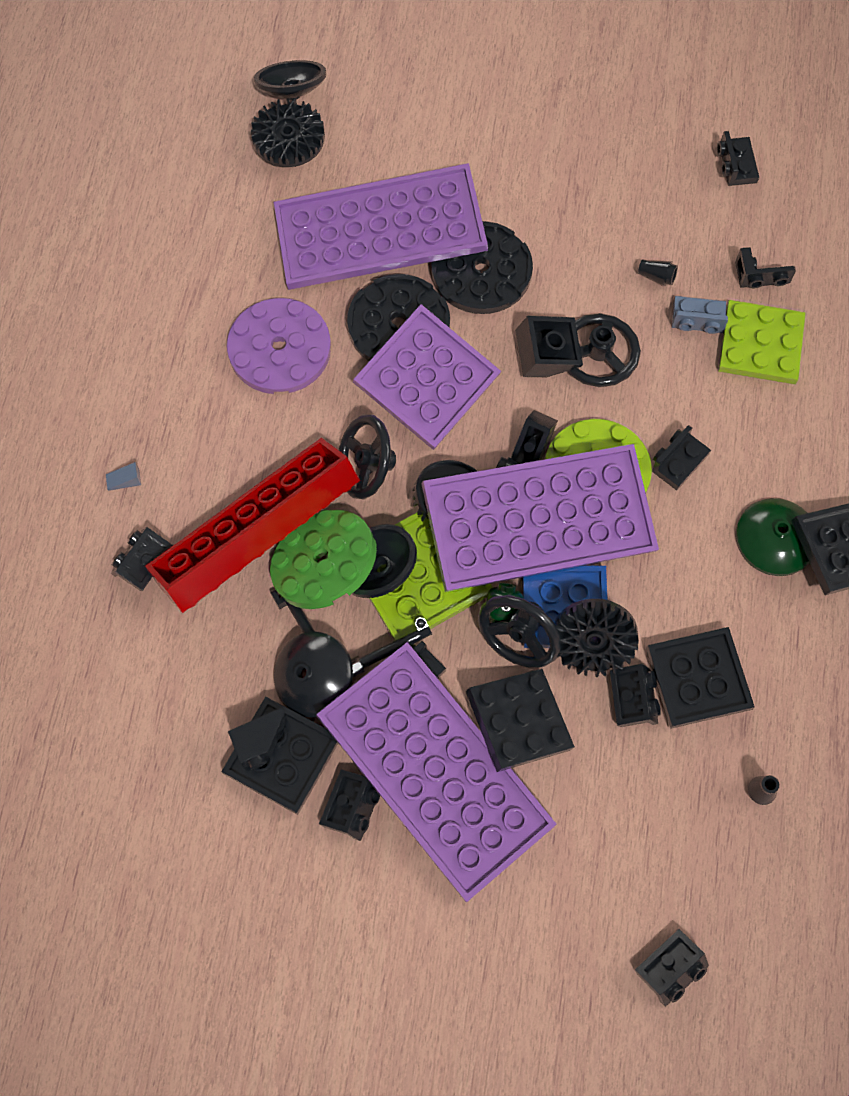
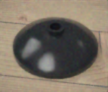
(290, 78)
(393, 561)
(327, 672)

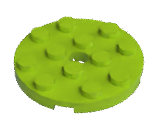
(598, 435)

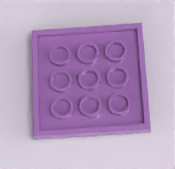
(426, 376)

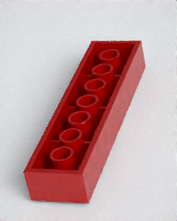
(252, 524)

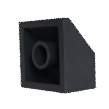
(548, 346)

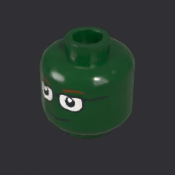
(503, 614)

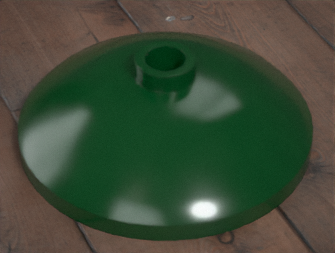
(763, 543)

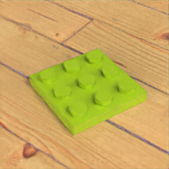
(762, 342)

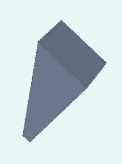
(124, 477)

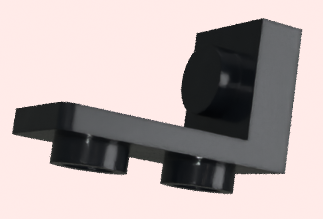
(754, 278)

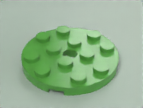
(349, 560)

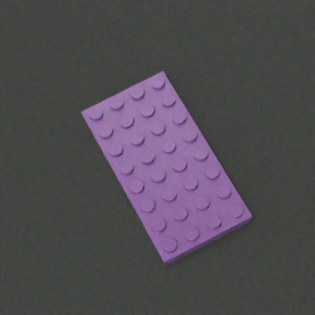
(379, 226)
(539, 517)
(435, 771)

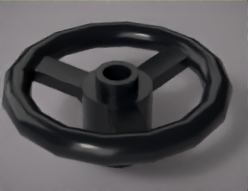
(601, 348)
(368, 457)
(521, 629)

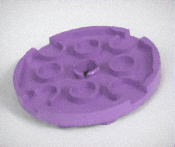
(284, 369)

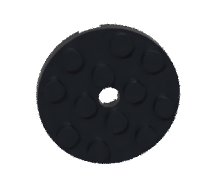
(496, 287)
(384, 300)

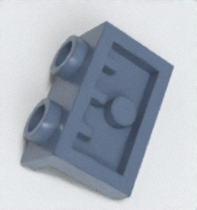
(699, 314)

